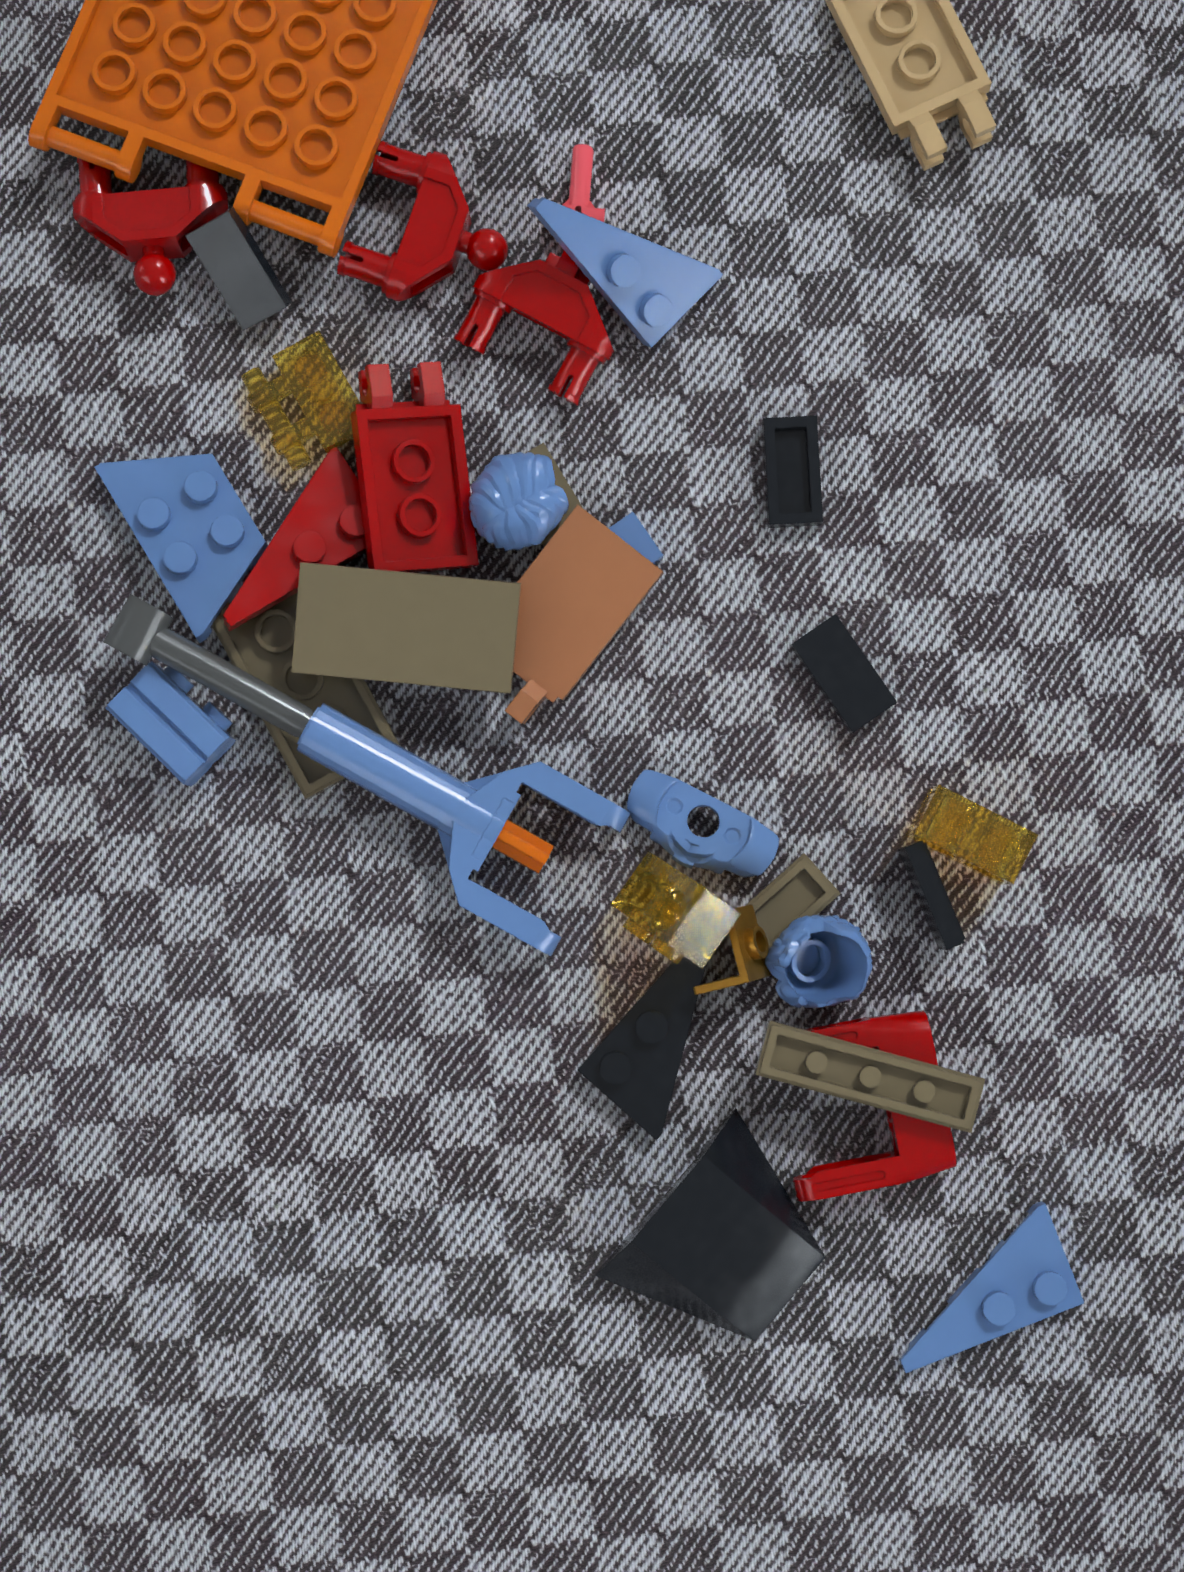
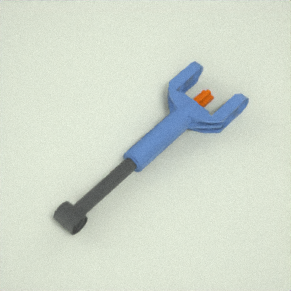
(466, 814)

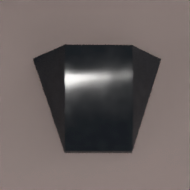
(721, 1239)

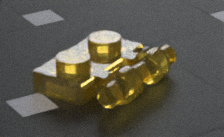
(320, 390)

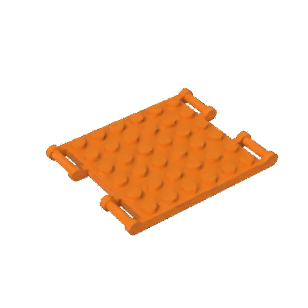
(244, 87)

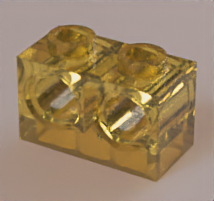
(971, 835)
(675, 910)

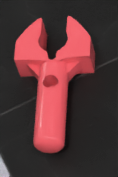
(581, 183)

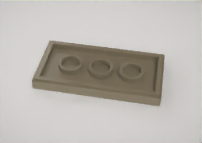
(406, 627)
(266, 652)

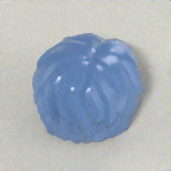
(517, 500)
(819, 962)

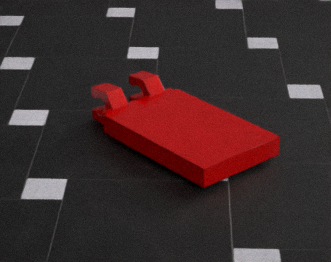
(412, 474)

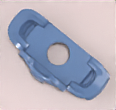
(663, 809)

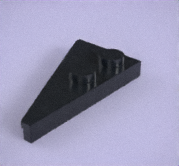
(644, 1050)

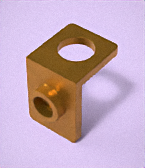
(749, 949)

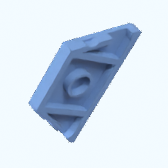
(189, 529)

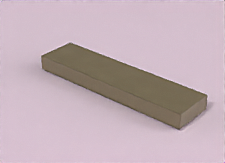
(869, 1076)

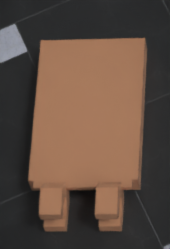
(573, 607)

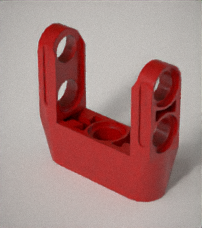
(918, 1145)

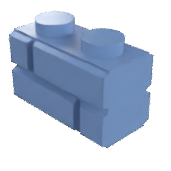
(172, 723)

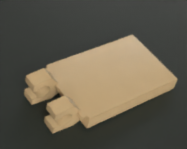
(918, 70)

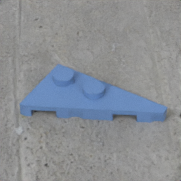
(637, 277)
(1015, 1287)

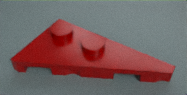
(319, 529)

